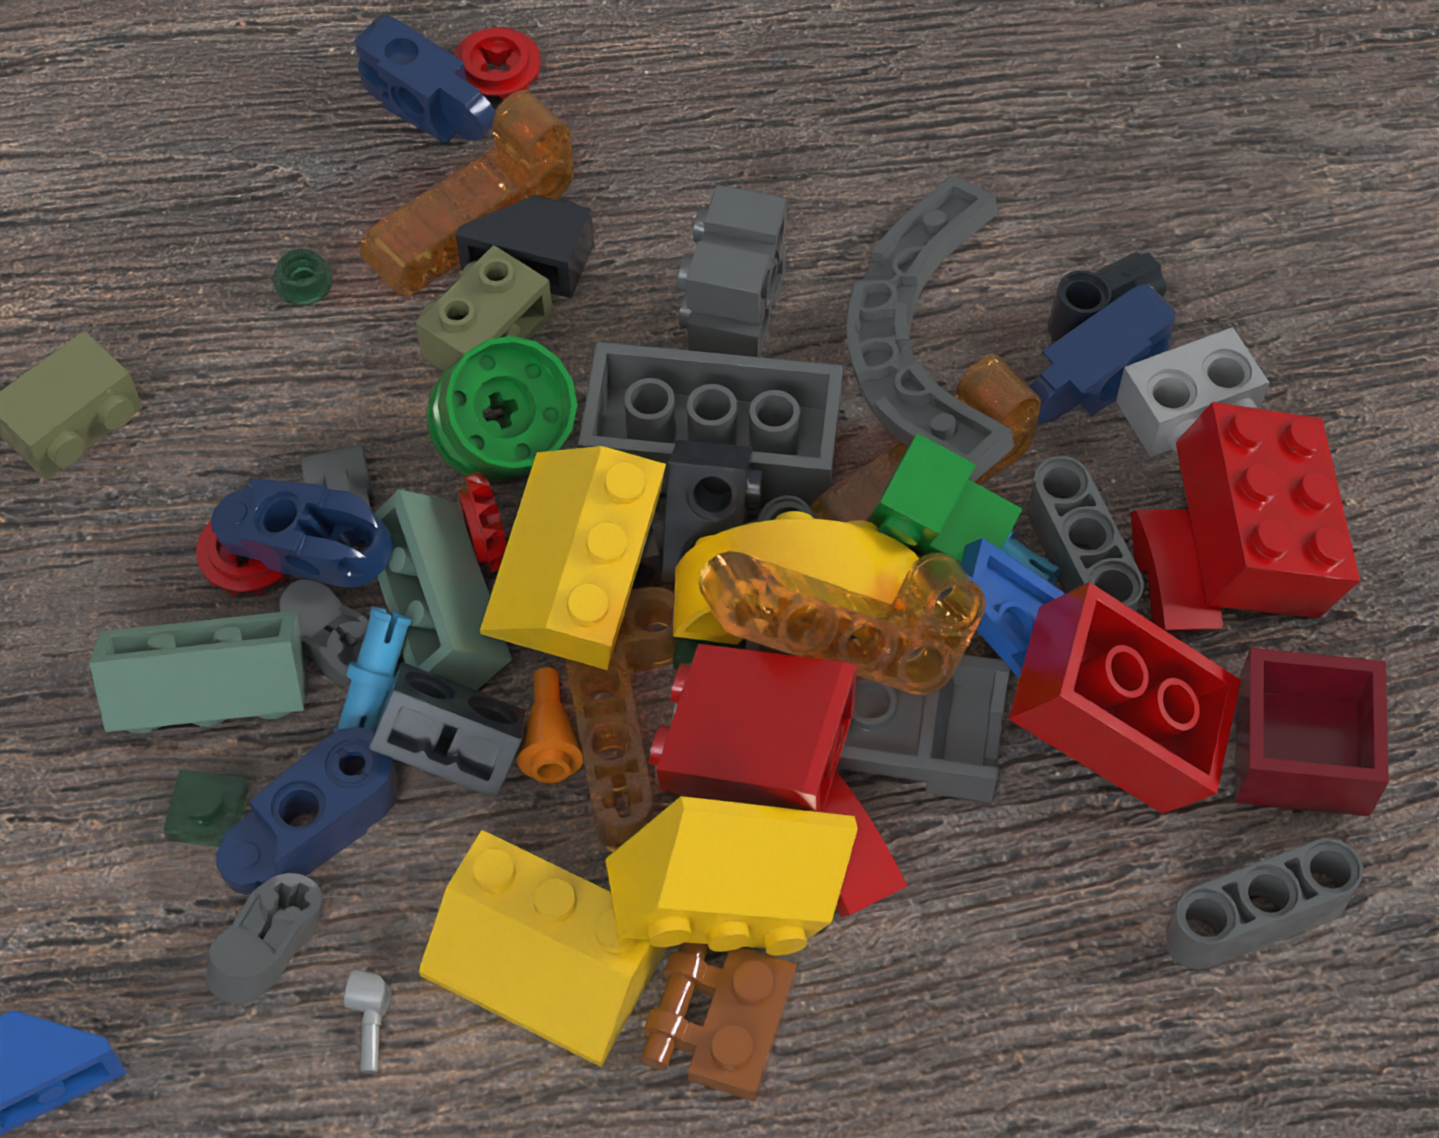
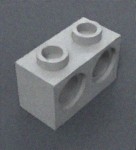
(1188, 382)

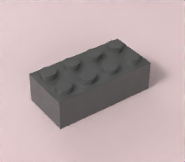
(782, 408)

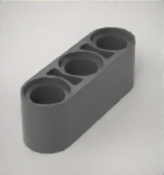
(1081, 520)
(1285, 882)

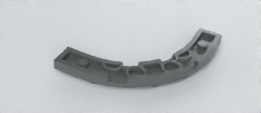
(880, 328)

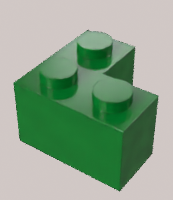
(936, 506)

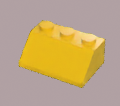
(574, 553)
(731, 875)
(537, 949)

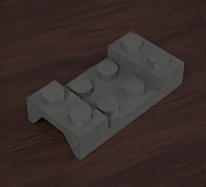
(932, 737)

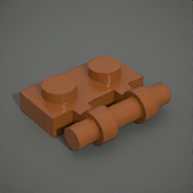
(740, 1023)

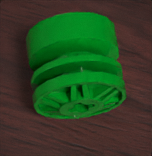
(507, 375)

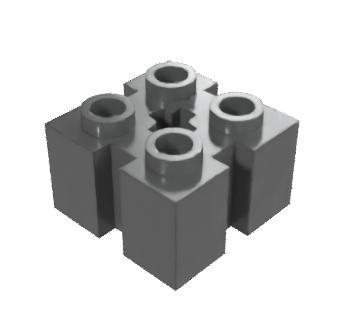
(733, 272)

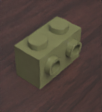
(487, 302)
(66, 405)

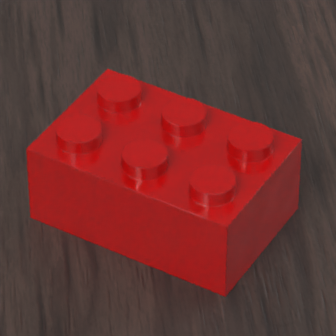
(1266, 511)
(1126, 699)

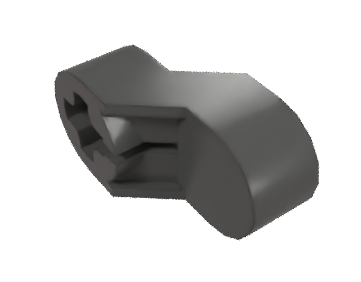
(328, 629)
(263, 938)

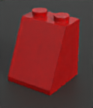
(756, 728)

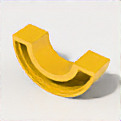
(829, 550)

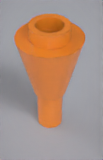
(549, 743)

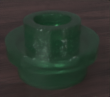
(298, 266)

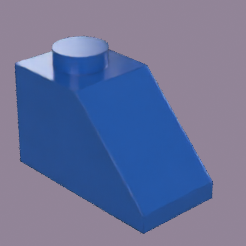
(48, 1066)

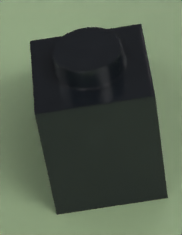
(538, 232)

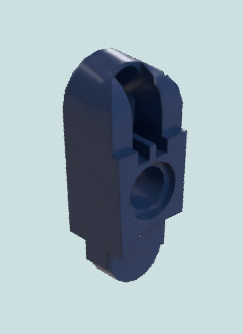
(420, 82)
(1094, 354)
(304, 531)
(317, 783)

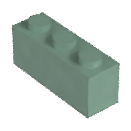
(439, 587)
(200, 672)

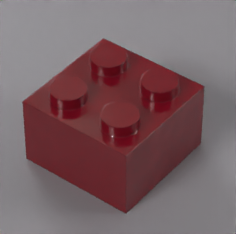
(1311, 732)

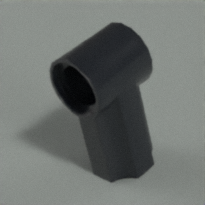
(1086, 293)

